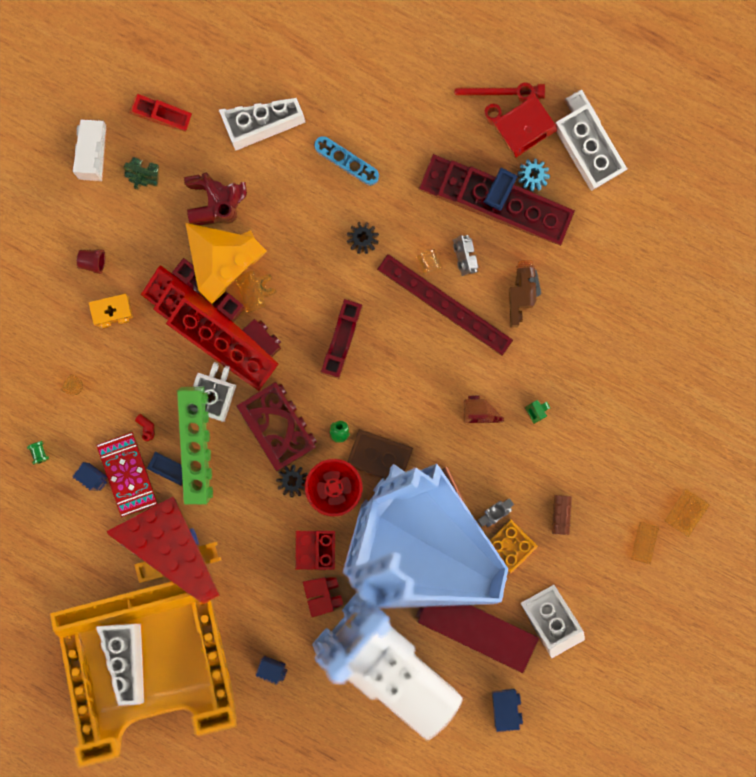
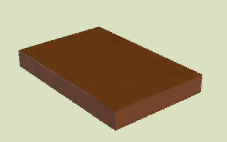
(378, 454)

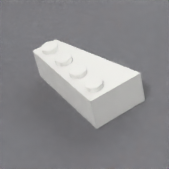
(261, 121)

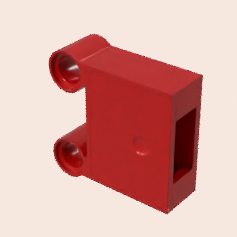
(524, 124)

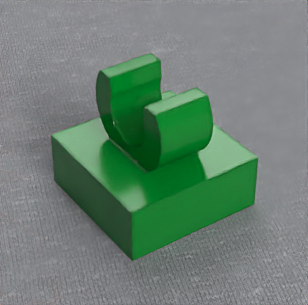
(537, 411)

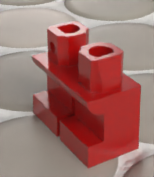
(319, 587)

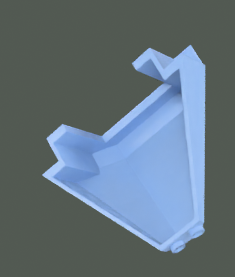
(422, 546)

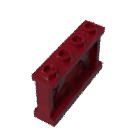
(252, 416)

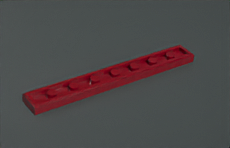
(445, 304)

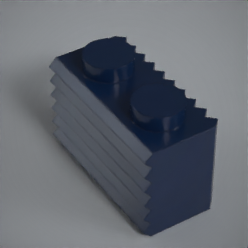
(90, 477)
(271, 670)

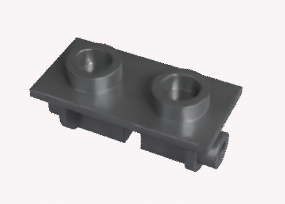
(462, 247)

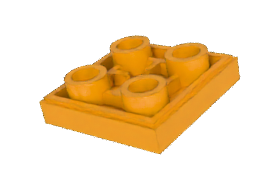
(512, 545)

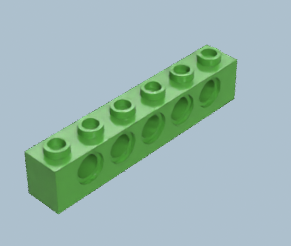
(192, 493)

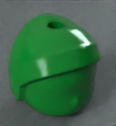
(339, 431)

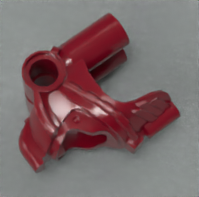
(219, 199)

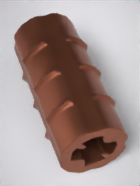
(561, 515)

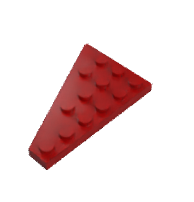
(167, 545)

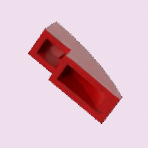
(160, 112)

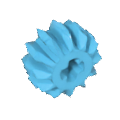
(526, 171)

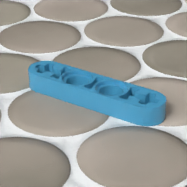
(348, 158)

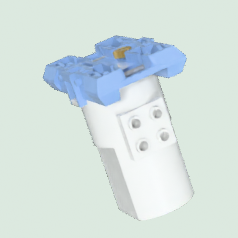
(385, 668)

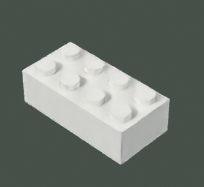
(590, 147)

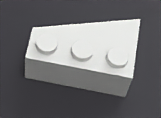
(90, 150)

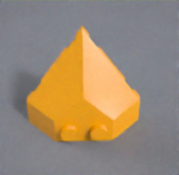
(220, 258)

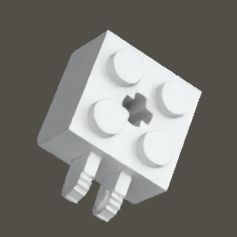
(222, 390)

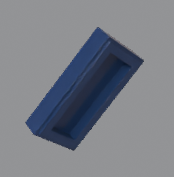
(500, 189)
(166, 468)

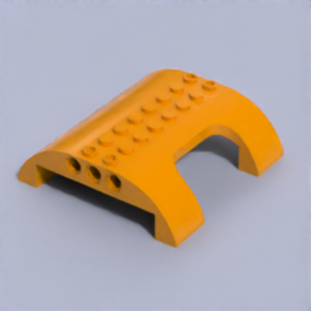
(180, 666)

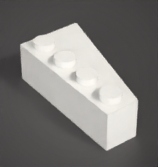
(124, 660)

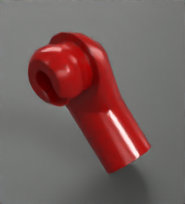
(148, 427)

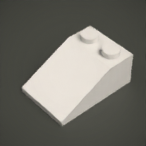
(553, 621)

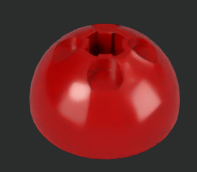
(331, 473)

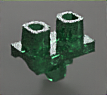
(140, 175)

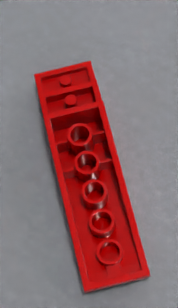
(208, 328)

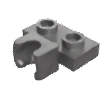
(495, 513)

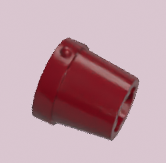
(91, 260)

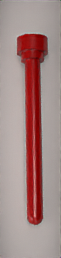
(539, 91)

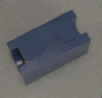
(506, 710)

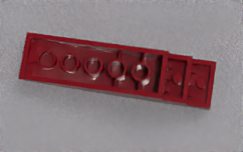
(522, 210)

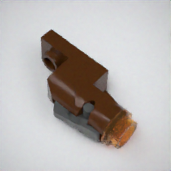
(526, 291)

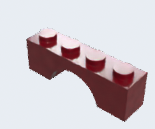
(225, 303)
(341, 339)

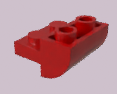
(314, 550)

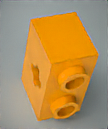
(101, 307)

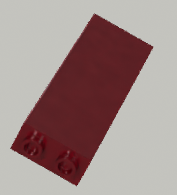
(481, 633)

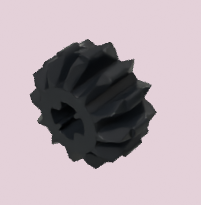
(358, 233)
(286, 479)

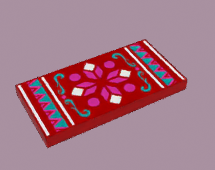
(127, 474)

